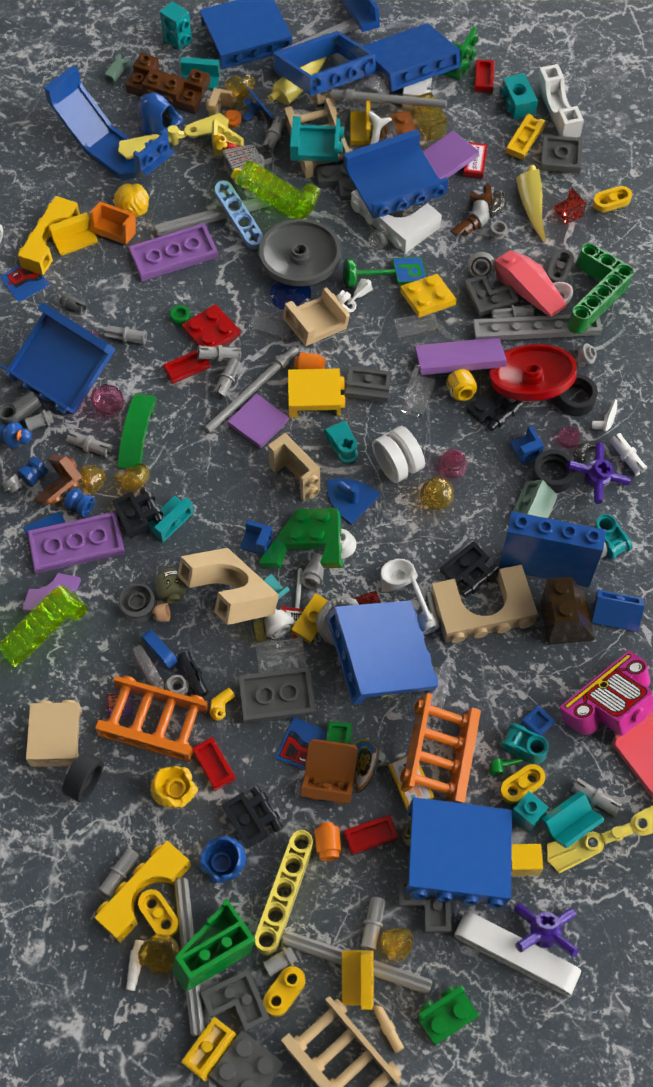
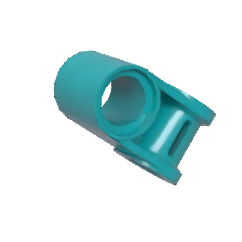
(342, 441)
(615, 538)
(523, 742)

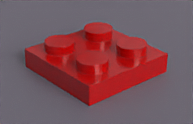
(211, 328)

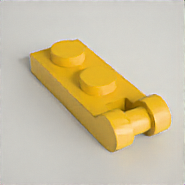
(525, 136)

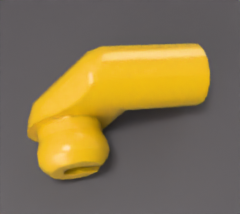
(218, 703)

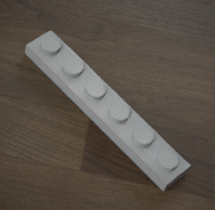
(529, 327)

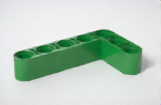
(614, 281)

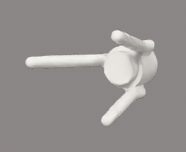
(427, 619)

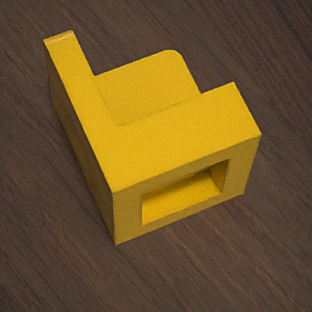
(526, 860)

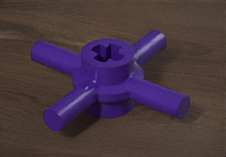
(598, 473)
(546, 930)

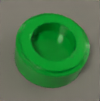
(179, 315)

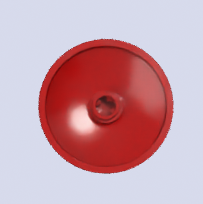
(534, 373)

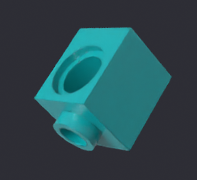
(529, 812)

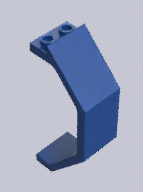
(96, 133)

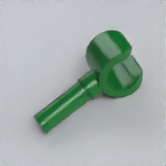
(497, 765)

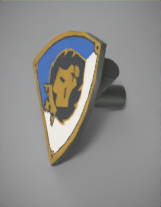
(368, 760)

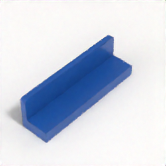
(364, 13)

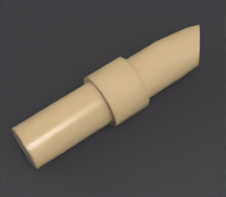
(388, 1028)

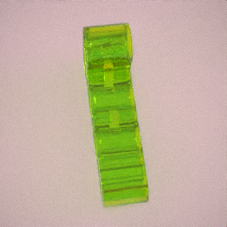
(278, 192)
(41, 623)

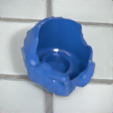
(222, 859)

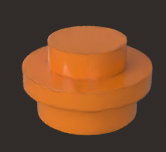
(234, 118)

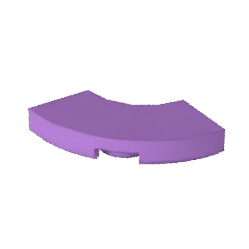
(35, 596)

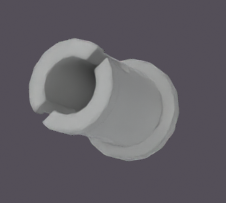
(39, 420)
(280, 961)

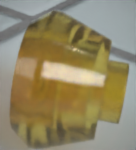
(92, 477)
(397, 943)

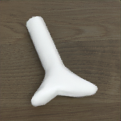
(378, 123)

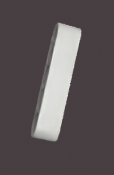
(532, 962)

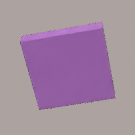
(258, 421)

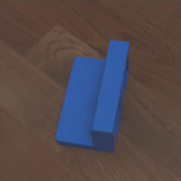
(618, 610)

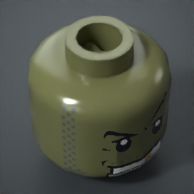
(170, 586)

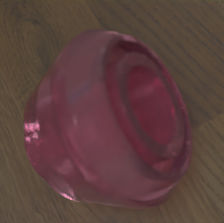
(453, 463)

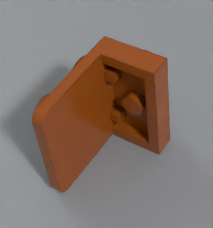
(68, 479)
(329, 771)

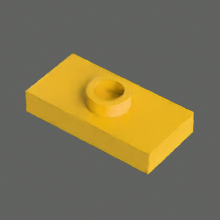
(306, 624)

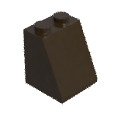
(565, 612)

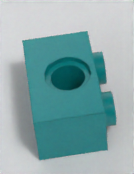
(518, 96)

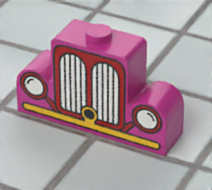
(615, 698)

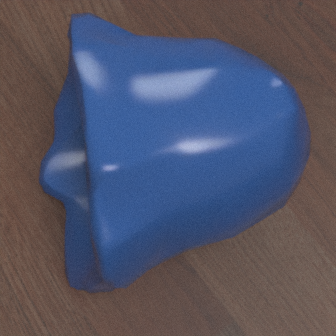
(151, 110)

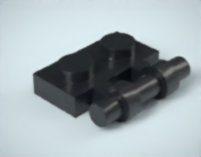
(487, 405)
(131, 514)
(466, 563)
(244, 819)

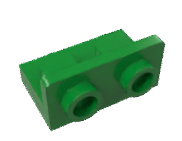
(447, 1015)

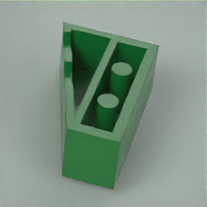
(213, 948)

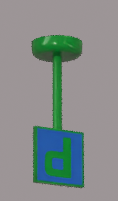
(406, 270)

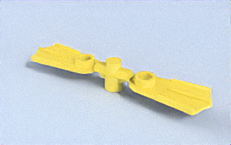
(202, 127)
(566, 858)

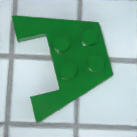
(308, 531)

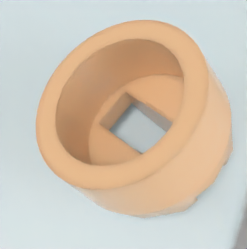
(161, 612)

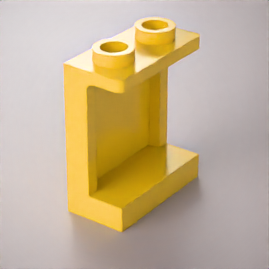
(315, 390)

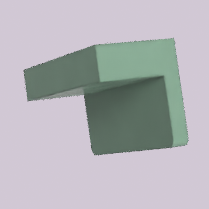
(536, 499)

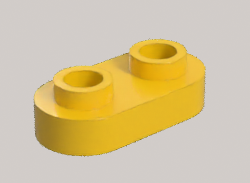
(612, 199)
(521, 784)
(159, 914)
(285, 991)

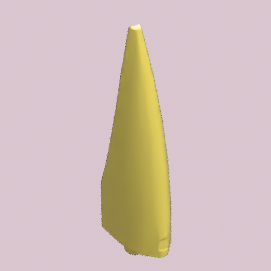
(287, 92)
(531, 195)

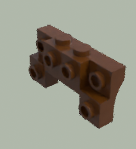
(179, 92)

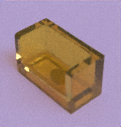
(430, 119)

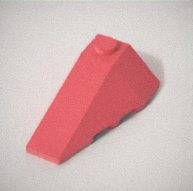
(529, 282)

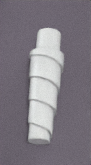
(134, 966)

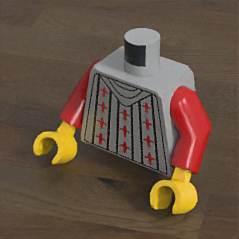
(237, 155)

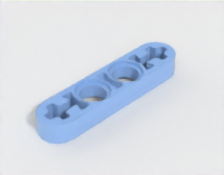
(236, 216)

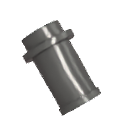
(73, 303)

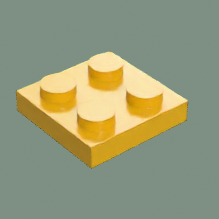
(428, 295)

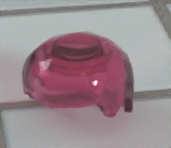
(107, 400)

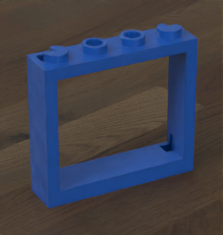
(361, 62)

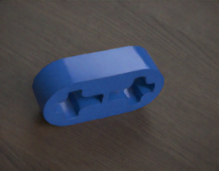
(159, 649)

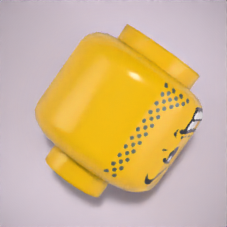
(461, 385)

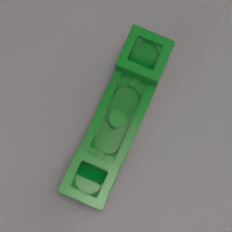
(135, 430)

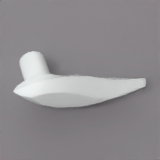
(608, 419)

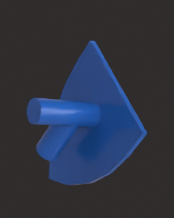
(253, 108)
(350, 497)

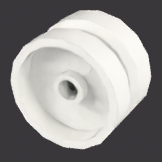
(398, 454)

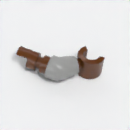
(479, 214)

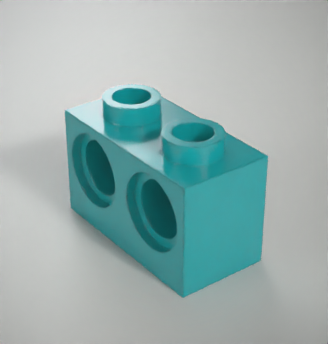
(176, 26)

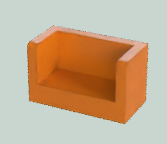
(113, 223)

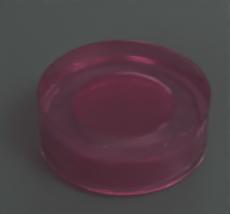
(569, 437)

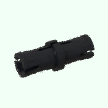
(192, 674)

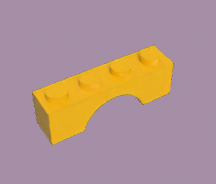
(35, 253)
(164, 866)

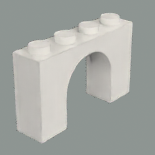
(402, 231)

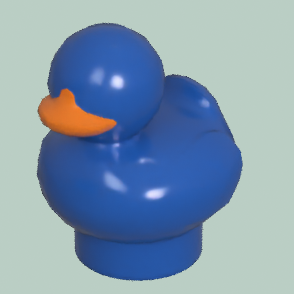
(14, 434)

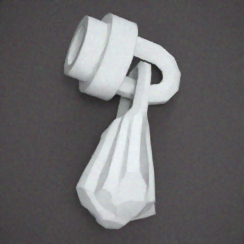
(363, 288)

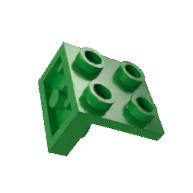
(467, 54)

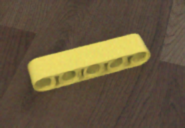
(282, 904)

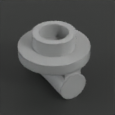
(586, 355)

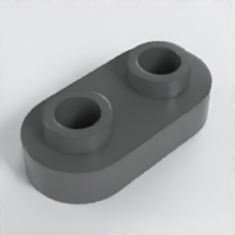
(558, 270)

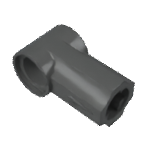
(19, 409)

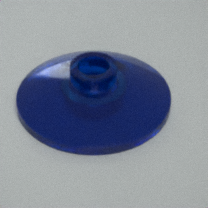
(283, 293)

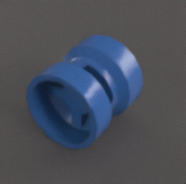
(32, 471)
(81, 503)

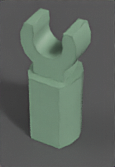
(116, 69)

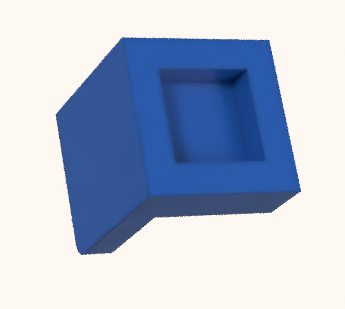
(528, 446)
(257, 537)

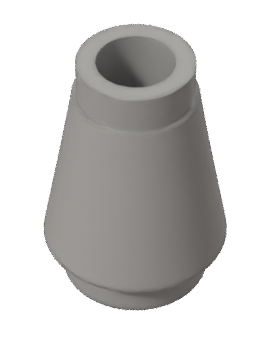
(313, 573)

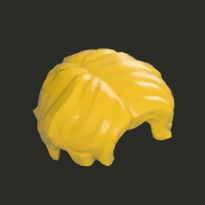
(132, 199)
(173, 787)

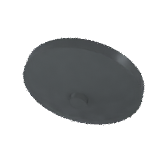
(300, 252)

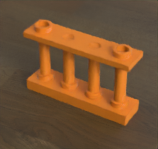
(157, 741)
(463, 744)

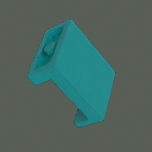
(316, 142)

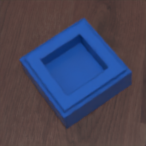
(538, 721)

